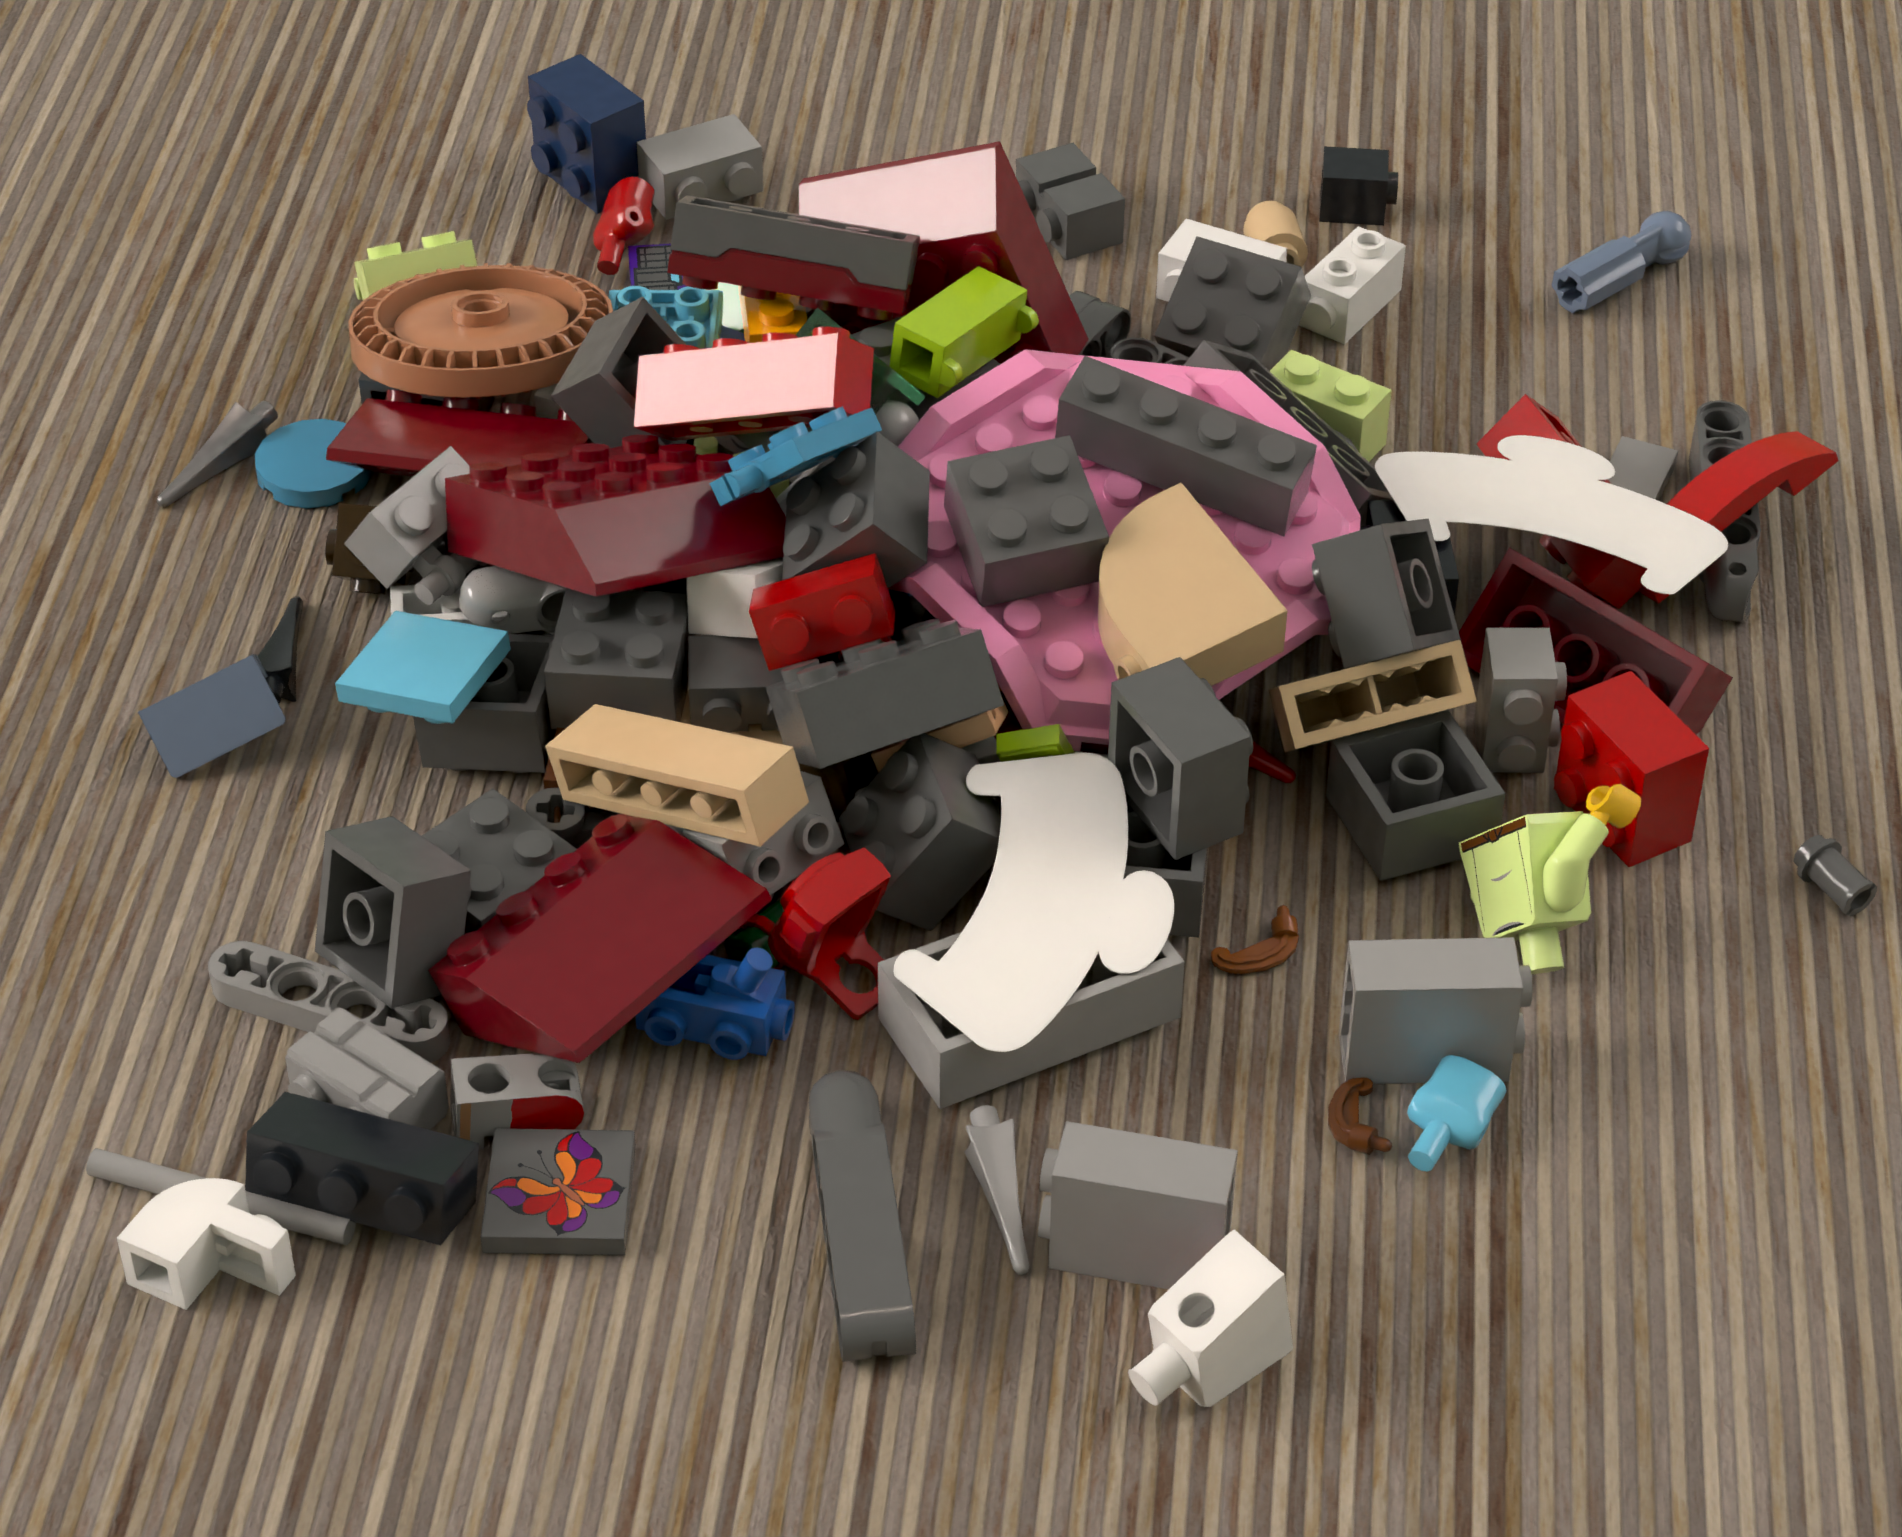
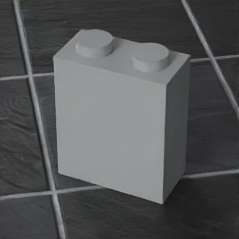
(1430, 1000)
(1134, 1204)

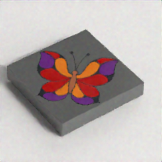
(558, 1192)

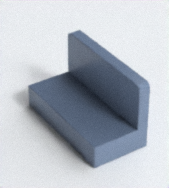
(213, 716)

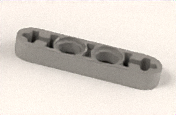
(277, 971)

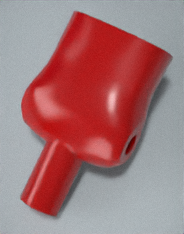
(623, 221)

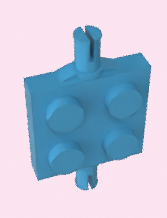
(794, 453)

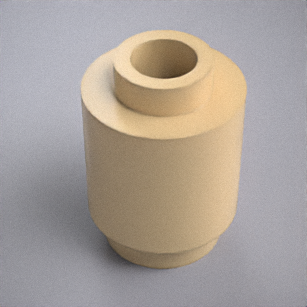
(1277, 225)

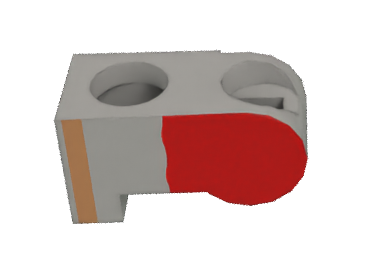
(513, 1094)

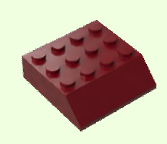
(966, 217)
(610, 516)

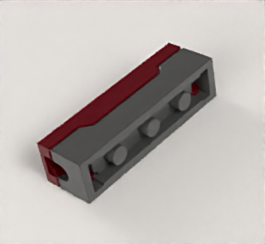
(793, 256)

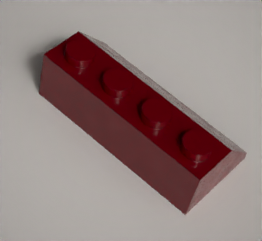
(1591, 639)

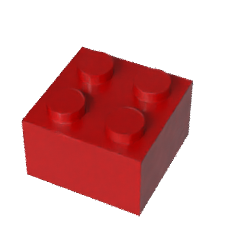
(1632, 739)

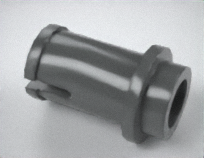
(1824, 864)

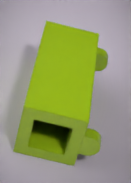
(960, 331)

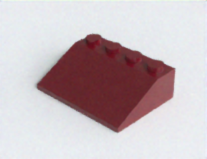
(406, 436)
(594, 939)

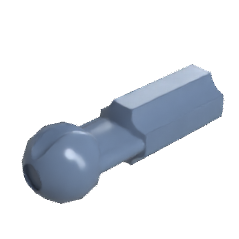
(1621, 262)

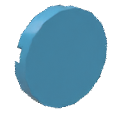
(295, 465)

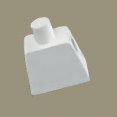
(1216, 1326)

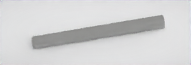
(158, 1178)

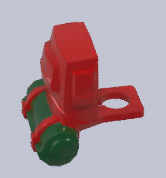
(820, 922)

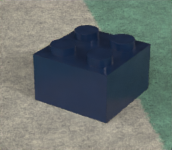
(584, 128)

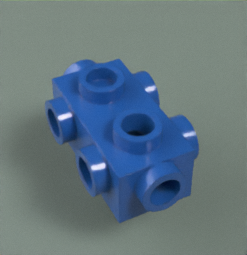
(725, 1005)

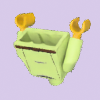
(1534, 873)

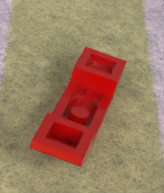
(1748, 476)

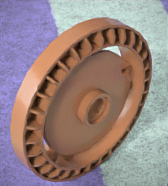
(475, 330)

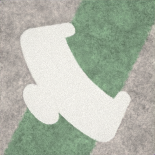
(1555, 493)
(1047, 904)

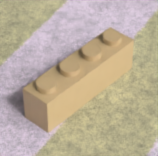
(678, 774)

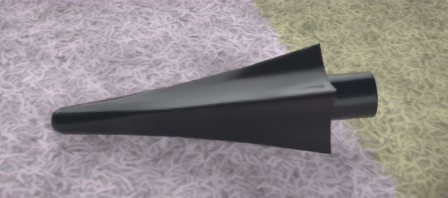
(280, 653)

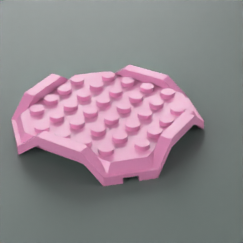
(1050, 643)

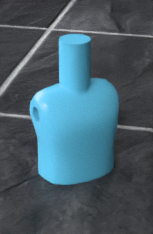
(1453, 1109)

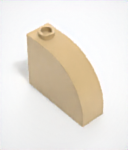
(1184, 592)
(1372, 695)

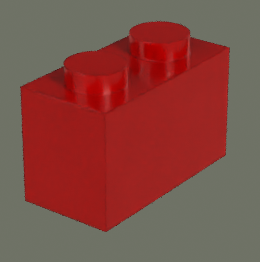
(822, 612)

